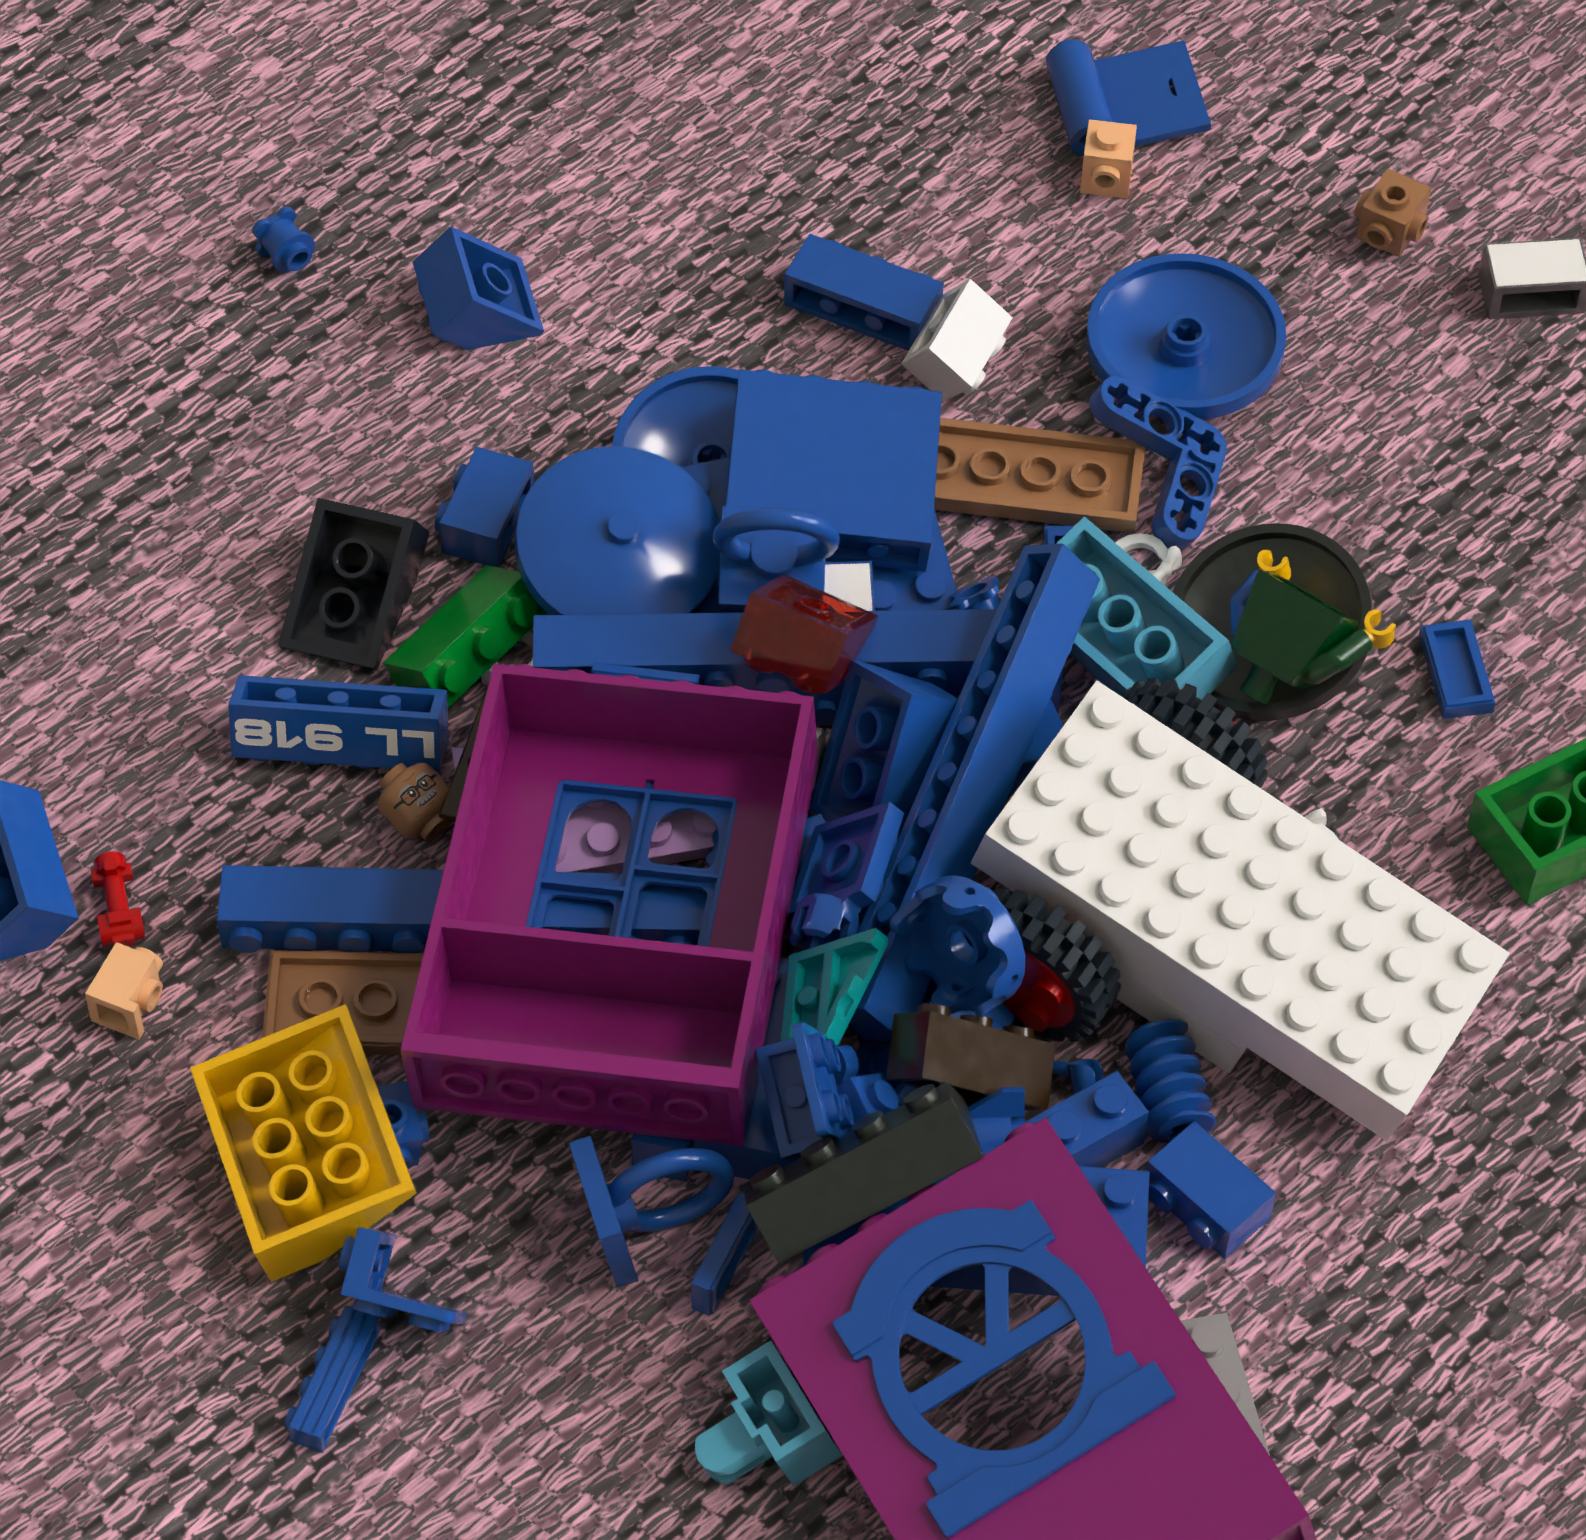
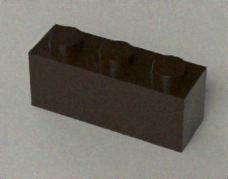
(968, 1055)

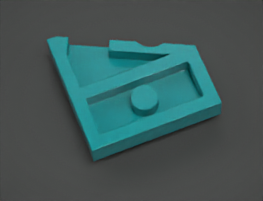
(830, 982)

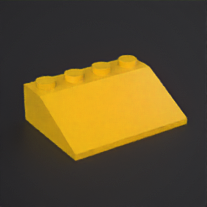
(303, 1140)

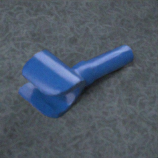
(1081, 1072)

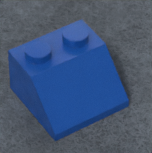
(475, 292)

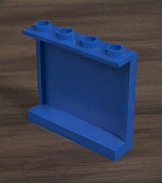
(841, 450)

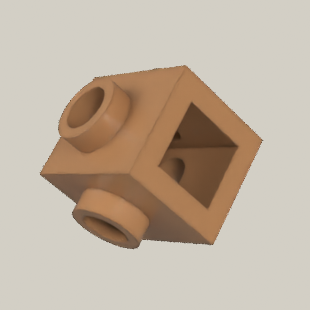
(1393, 213)

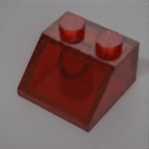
(802, 634)

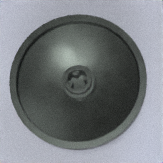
(1316, 566)

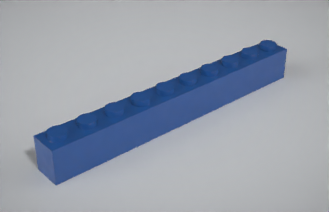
(977, 759)
(396, 906)

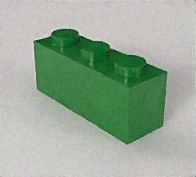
(466, 634)

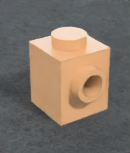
(1108, 158)

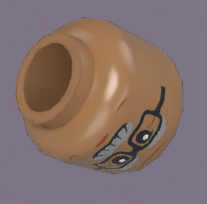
(413, 801)

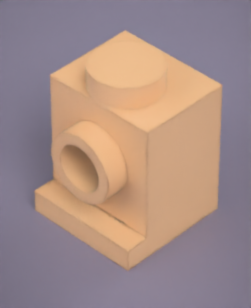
(125, 989)

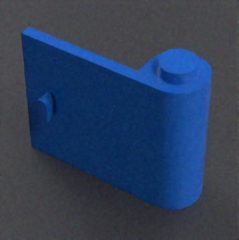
(1127, 91)

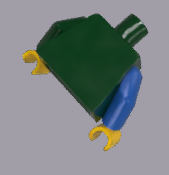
(1294, 632)

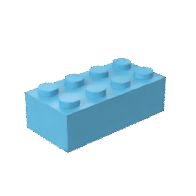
(1139, 625)

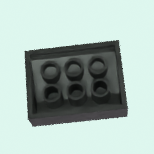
(863, 1170)

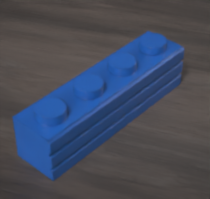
(333, 1379)

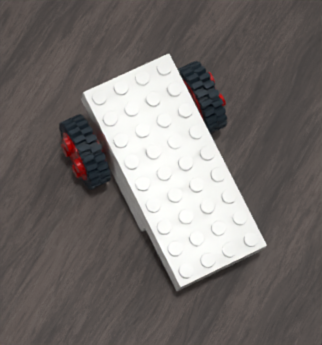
(1200, 899)

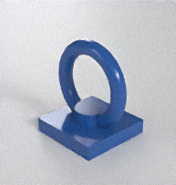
(767, 543)
(614, 1206)

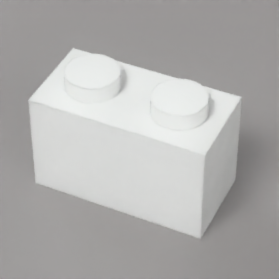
(958, 341)

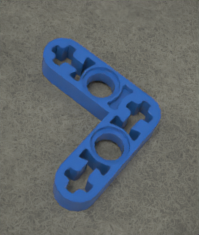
(1184, 456)

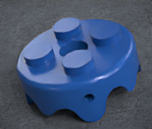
(935, 929)

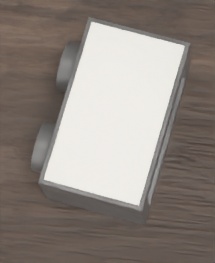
(1533, 278)

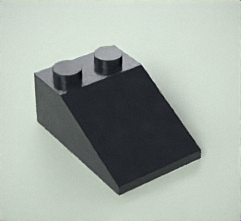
(352, 583)

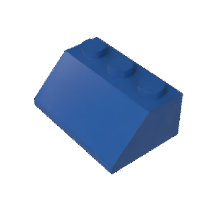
(880, 742)
(33, 884)

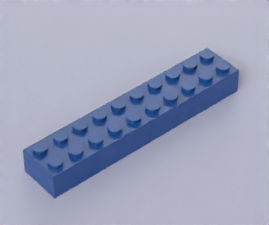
(914, 643)

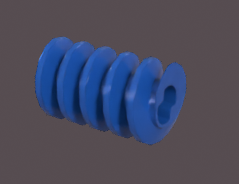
(1168, 1079)

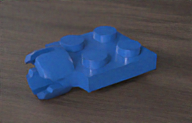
(842, 874)

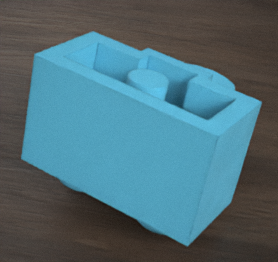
(768, 1422)

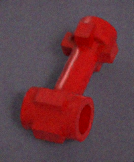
(120, 922)

